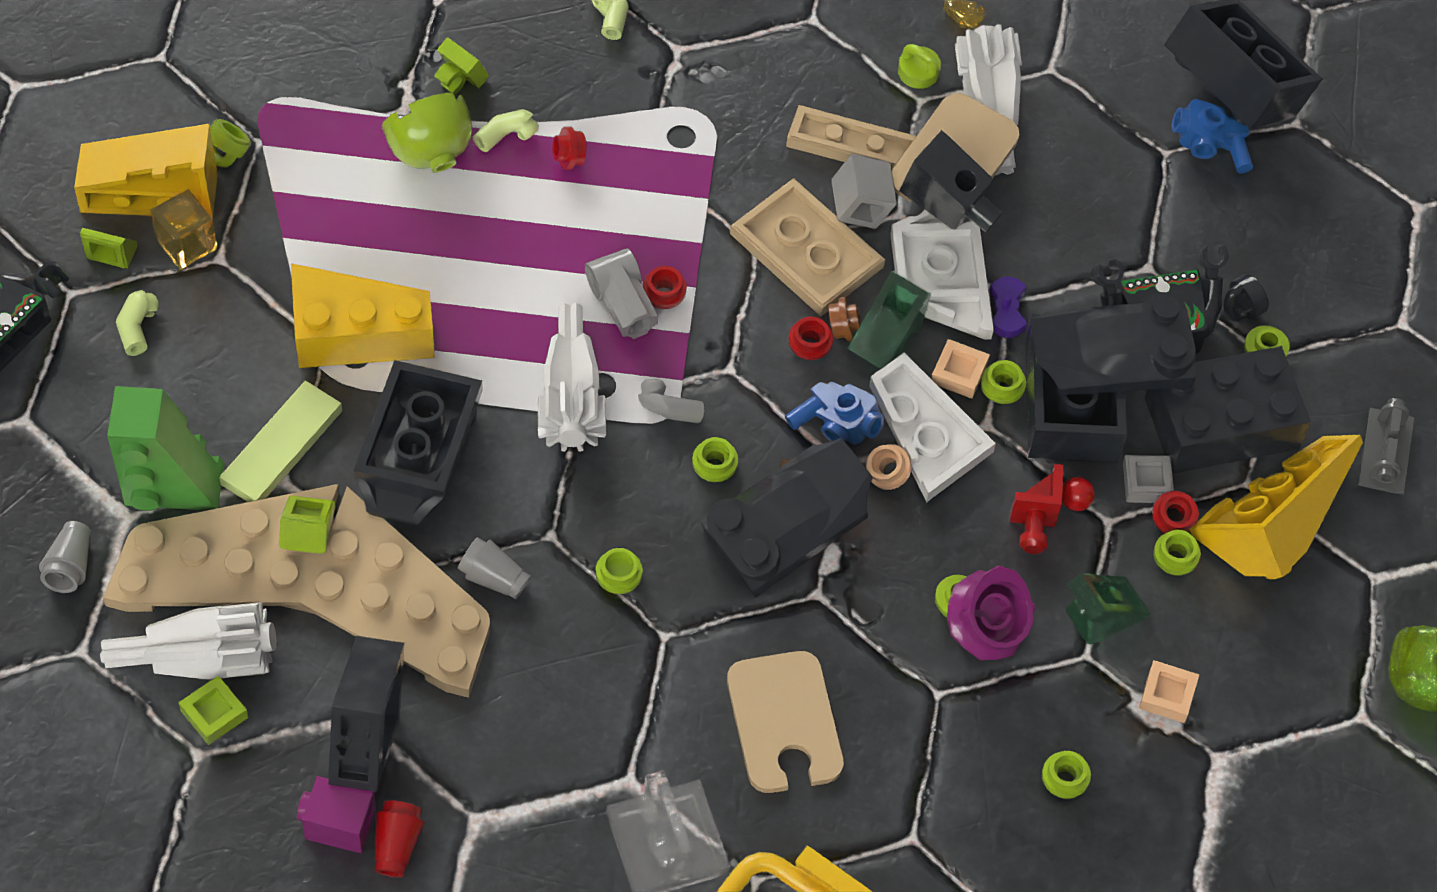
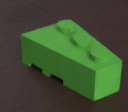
(158, 455)

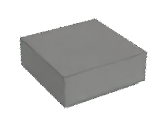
(1147, 477)

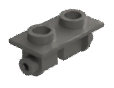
(1387, 447)

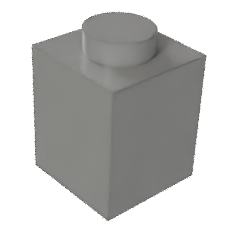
(863, 191)

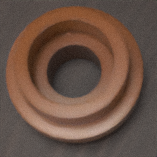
(844, 319)

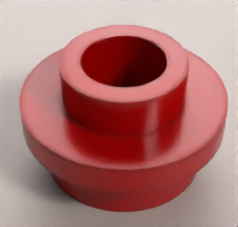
(569, 148)
(665, 278)
(810, 328)
(1180, 501)

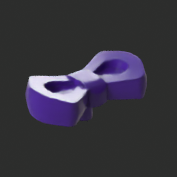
(1007, 294)

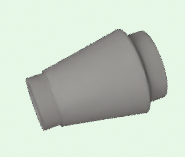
(66, 558)
(492, 568)

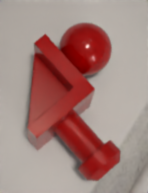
(1042, 506)

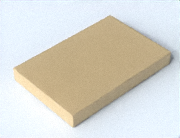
(807, 246)

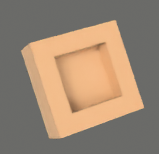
(960, 368)
(1169, 691)

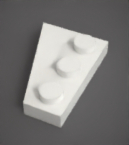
(928, 426)

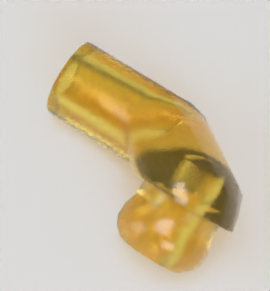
(964, 13)

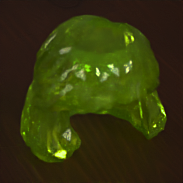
(1415, 666)

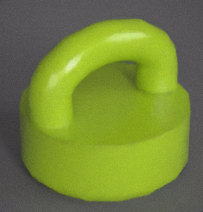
(918, 66)
(229, 140)

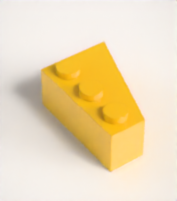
(146, 170)
(358, 319)

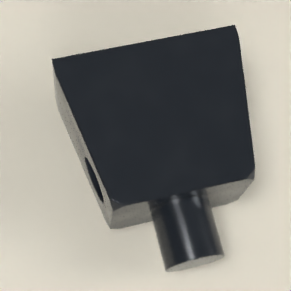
(950, 185)

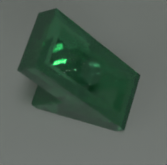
(891, 320)
(1104, 606)

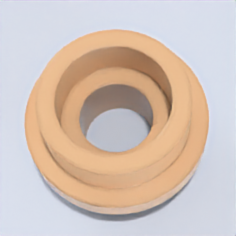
(883, 456)

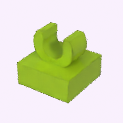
(459, 67)

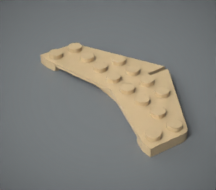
(363, 583)

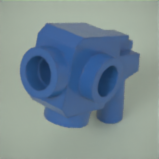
(1207, 127)
(845, 411)

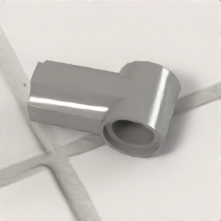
(618, 283)

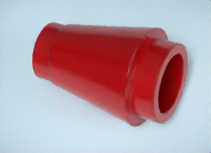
(396, 836)

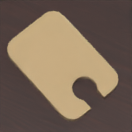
(973, 126)
(782, 707)

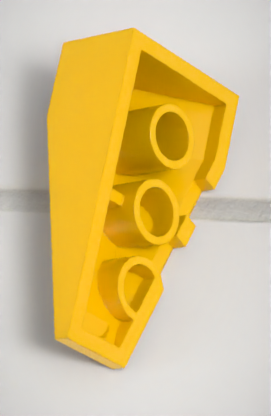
(1282, 512)

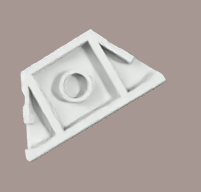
(947, 266)

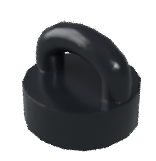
(1248, 297)

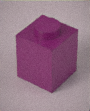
(337, 815)

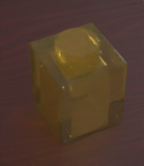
(183, 229)

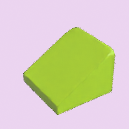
(108, 248)
(306, 524)

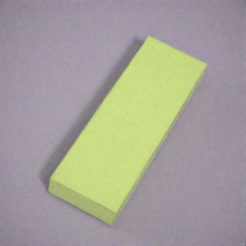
(281, 443)

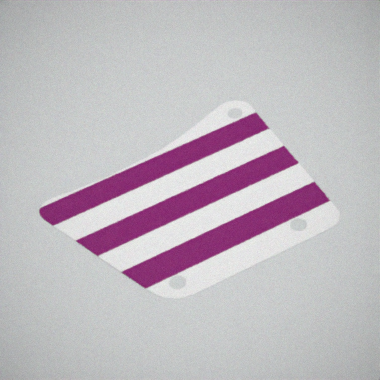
(500, 237)

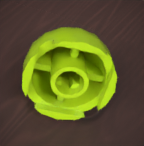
(431, 133)

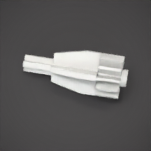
(991, 72)
(571, 404)
(200, 643)

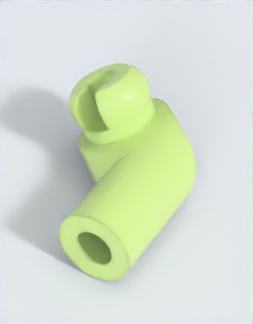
(615, 16)
(503, 124)
(129, 320)

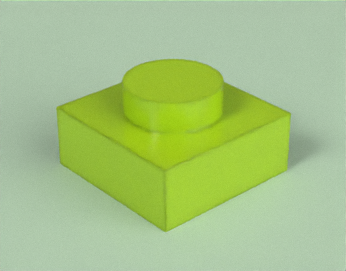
(213, 710)

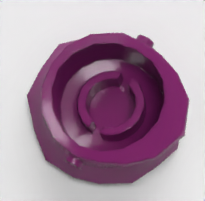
(990, 613)

